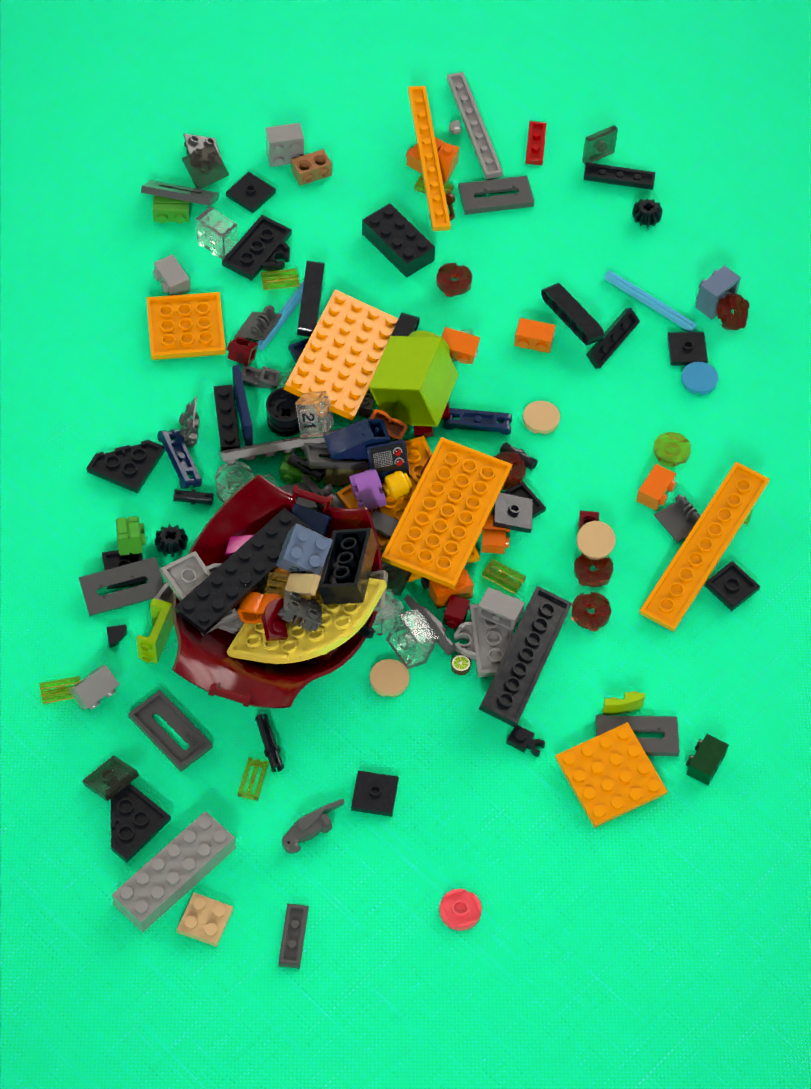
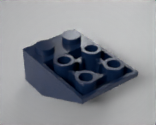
(352, 440)

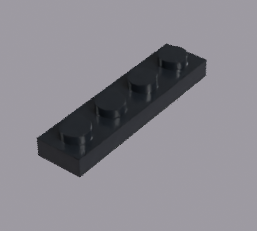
(619, 176)
(613, 338)
(226, 417)

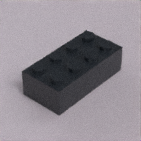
(398, 240)
(348, 566)

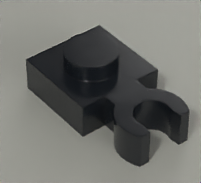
(523, 739)

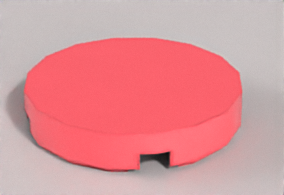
(460, 909)

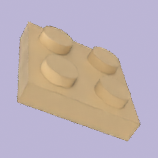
(205, 919)

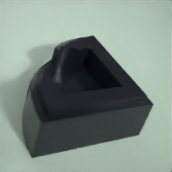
(116, 634)

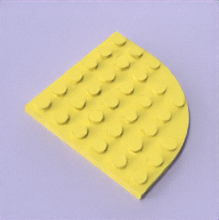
(338, 625)

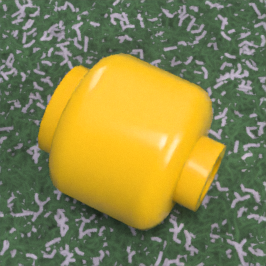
(397, 484)

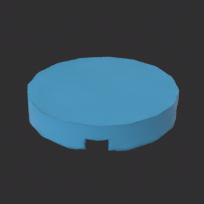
(699, 378)

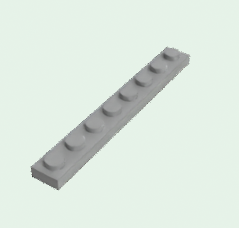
(474, 125)

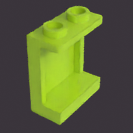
(151, 647)

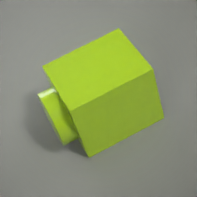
(414, 378)

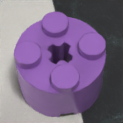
(368, 489)

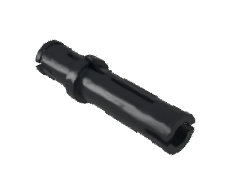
(271, 750)

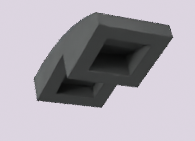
(260, 378)

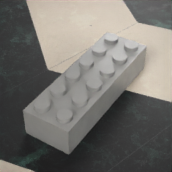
(173, 871)

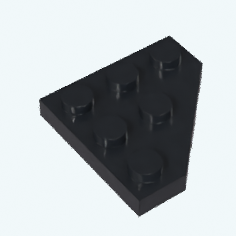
(127, 465)
(134, 822)

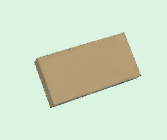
(303, 583)

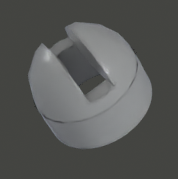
(455, 127)

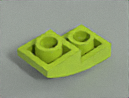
(631, 701)

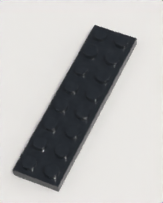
(237, 575)
(525, 656)

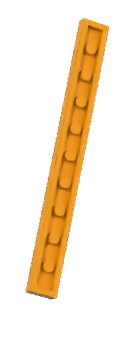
(429, 158)

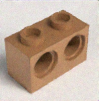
(311, 167)

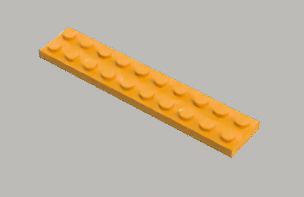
(704, 546)

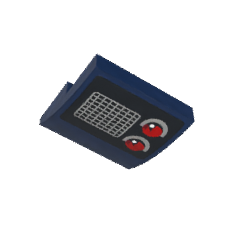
(388, 458)

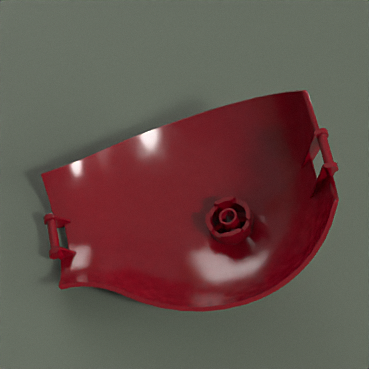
(204, 657)

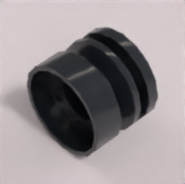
(282, 413)

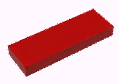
(536, 143)

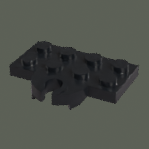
(260, 249)

